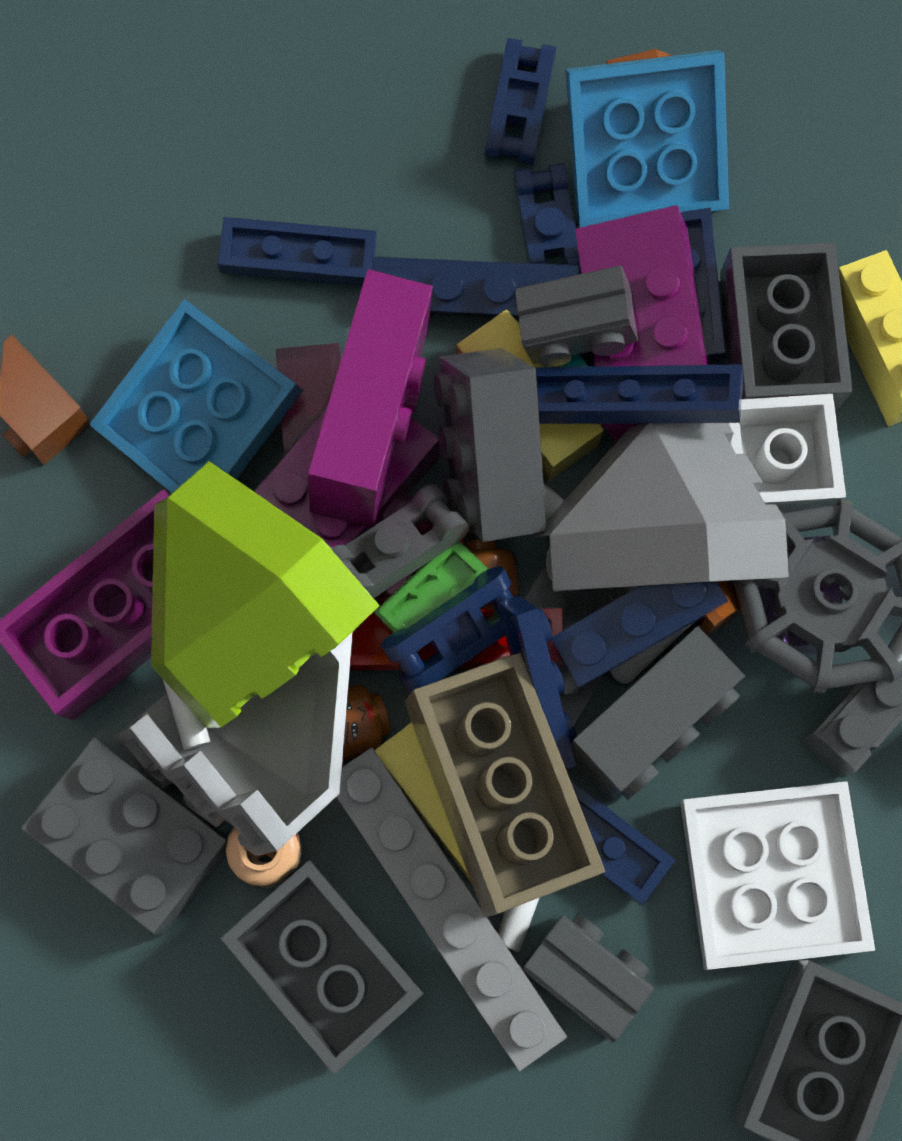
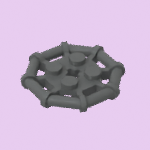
(826, 624)

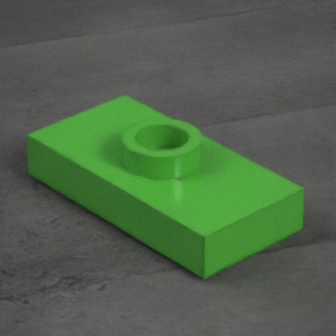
(430, 587)

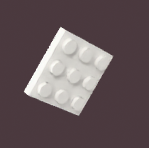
(776, 875)

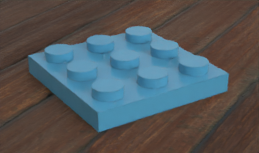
(648, 136)
(195, 401)

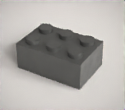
(786, 321)
(492, 443)
(657, 716)
(127, 837)
(322, 966)
(822, 1060)

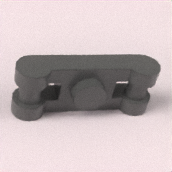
(397, 546)

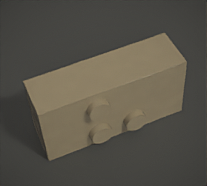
(503, 785)

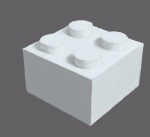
(792, 449)

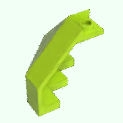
(241, 595)

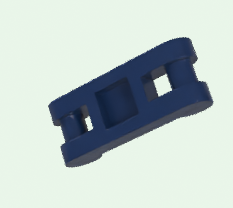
(520, 101)
(546, 226)
(453, 629)

